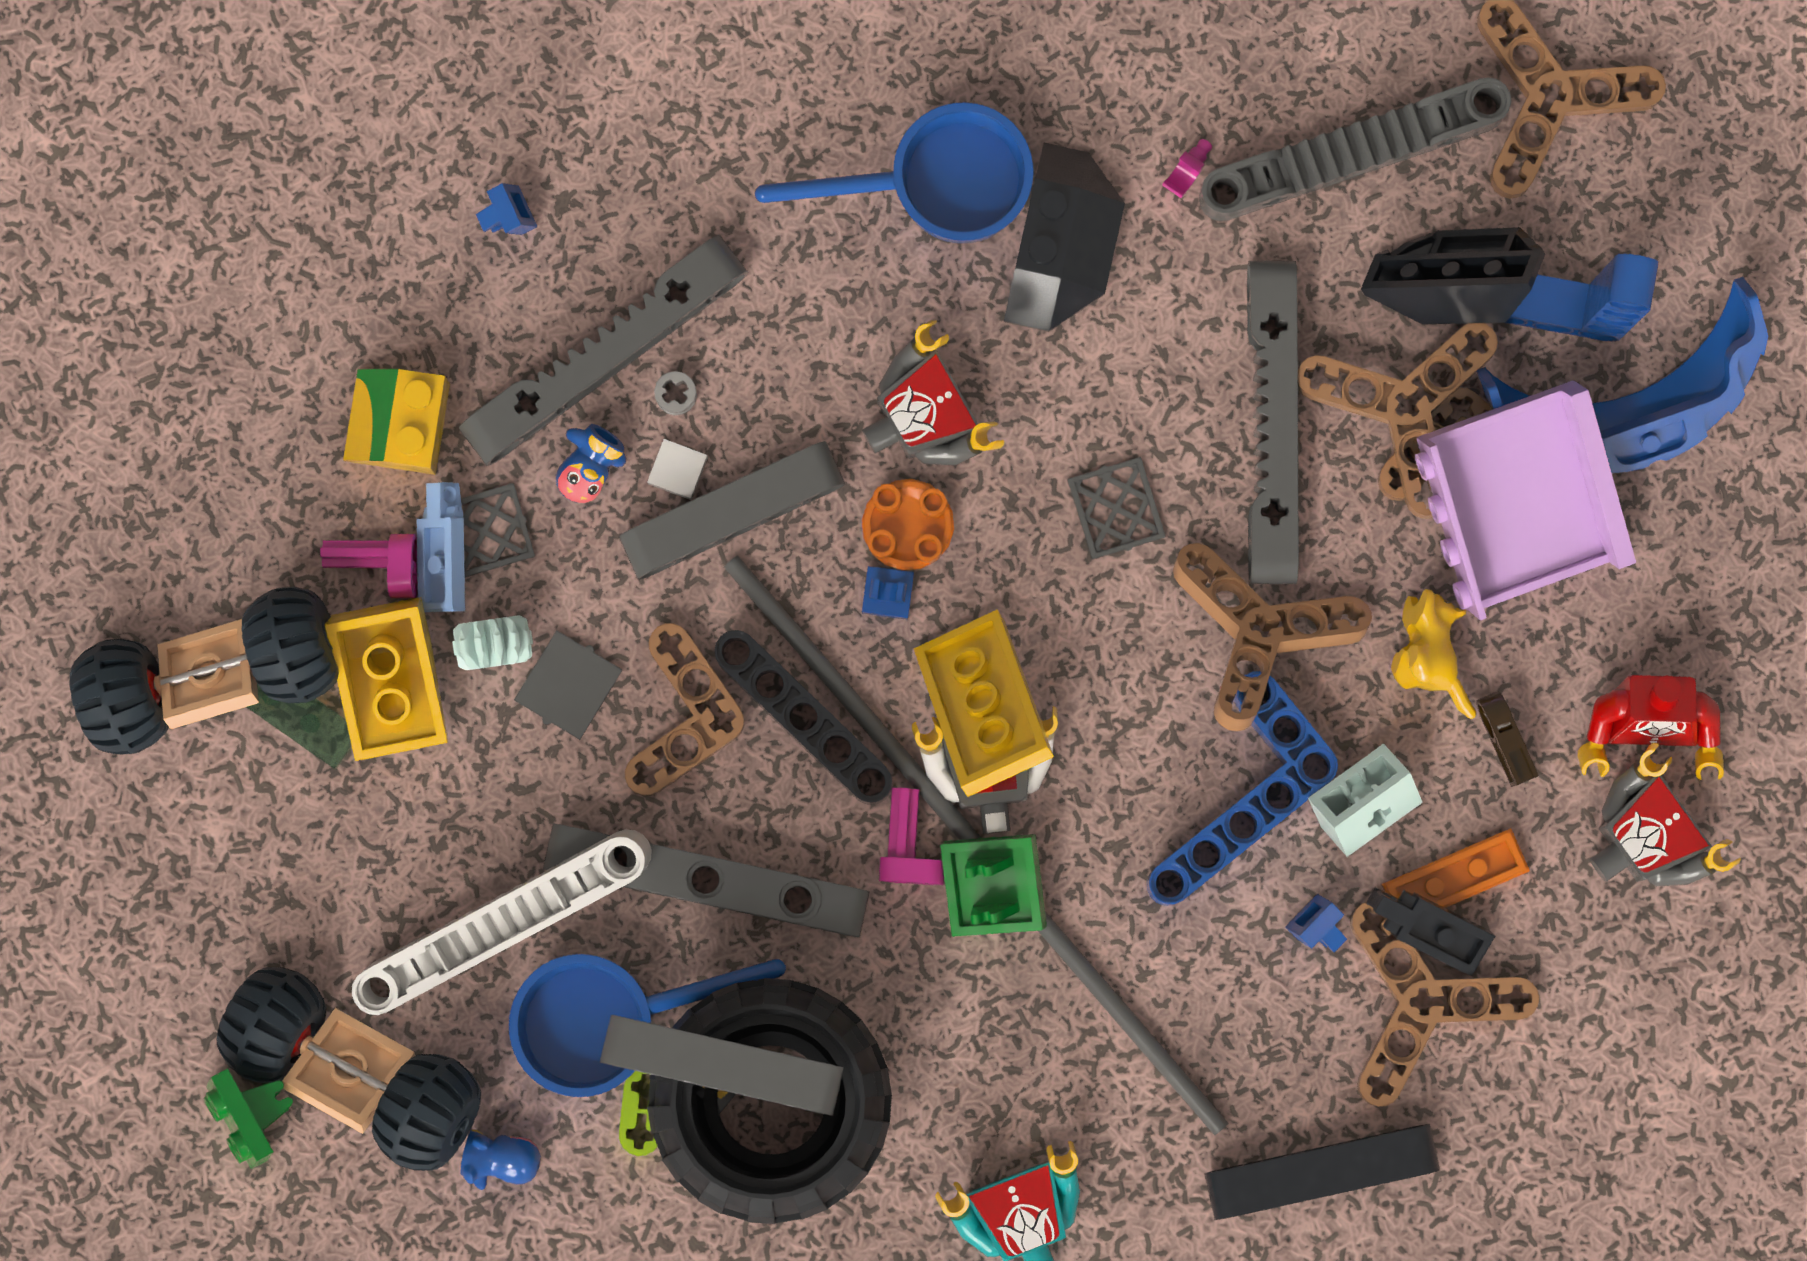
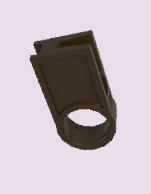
(1506, 739)

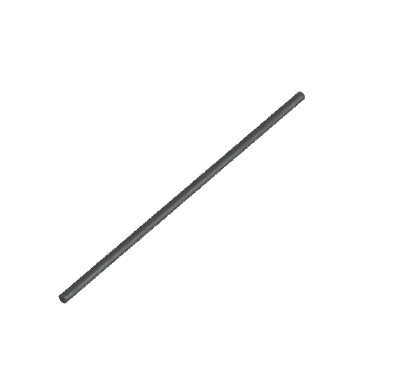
(963, 830)

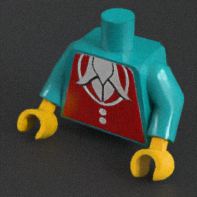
(1019, 1211)

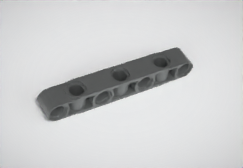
(740, 885)

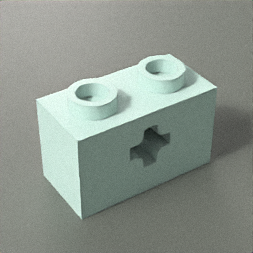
(1365, 800)

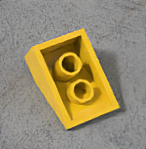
(387, 678)

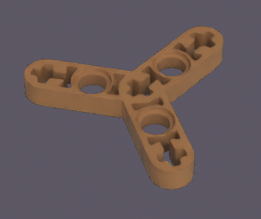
(1571, 88)
(1387, 389)
(1255, 611)
(1409, 1018)

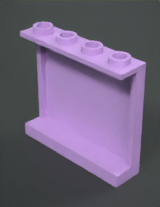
(1524, 497)

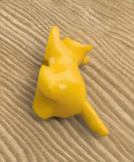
(1429, 656)

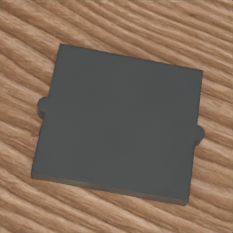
(568, 685)

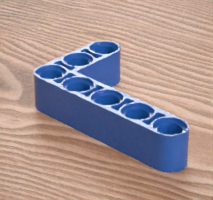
(1594, 310)
(1255, 802)

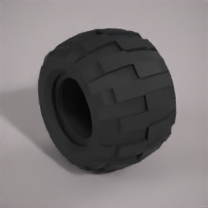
(820, 1170)

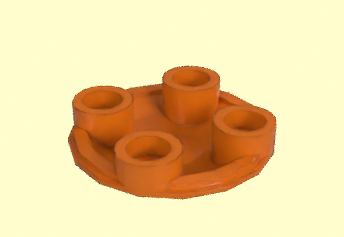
(907, 524)

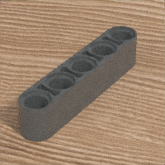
(731, 510)
(721, 1064)

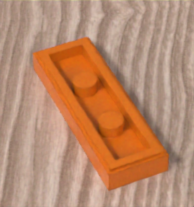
(1464, 871)

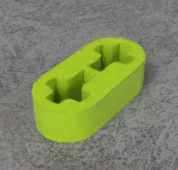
(629, 1118)

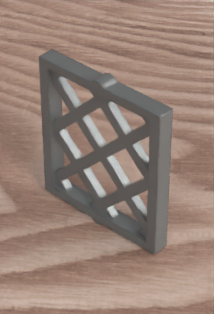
(1105, 473)
(519, 521)

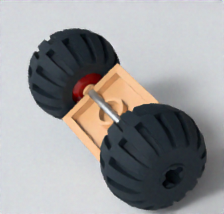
(131, 700)
(348, 1070)

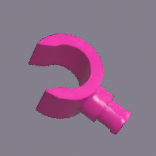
(1188, 168)

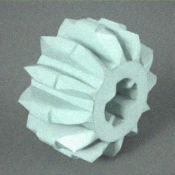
(492, 642)

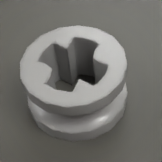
(677, 378)

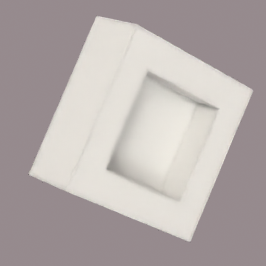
(677, 469)

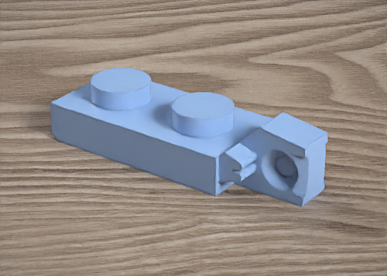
(441, 549)

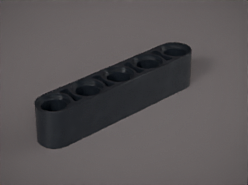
(791, 697)
(1322, 1171)

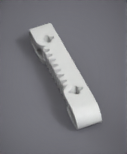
(501, 922)

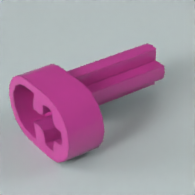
(396, 555)
(900, 863)

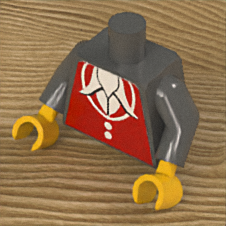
(926, 408)
(1653, 831)

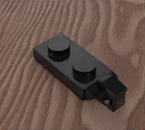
(1433, 929)

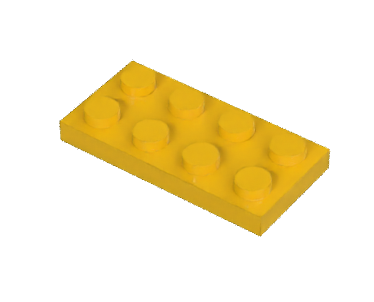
(983, 703)

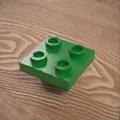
(993, 885)
(246, 1115)

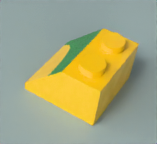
(397, 419)

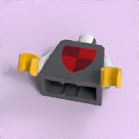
(992, 800)

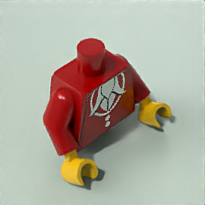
(1654, 711)

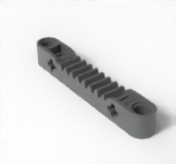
(1355, 149)
(706, 273)
(1271, 548)

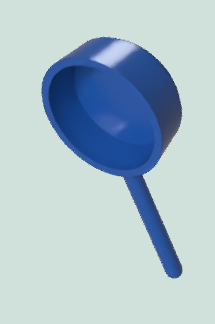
(955, 172)
(565, 1012)

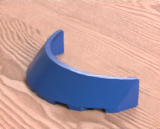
(1683, 405)

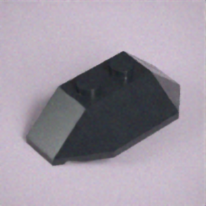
(1064, 241)
(1456, 275)

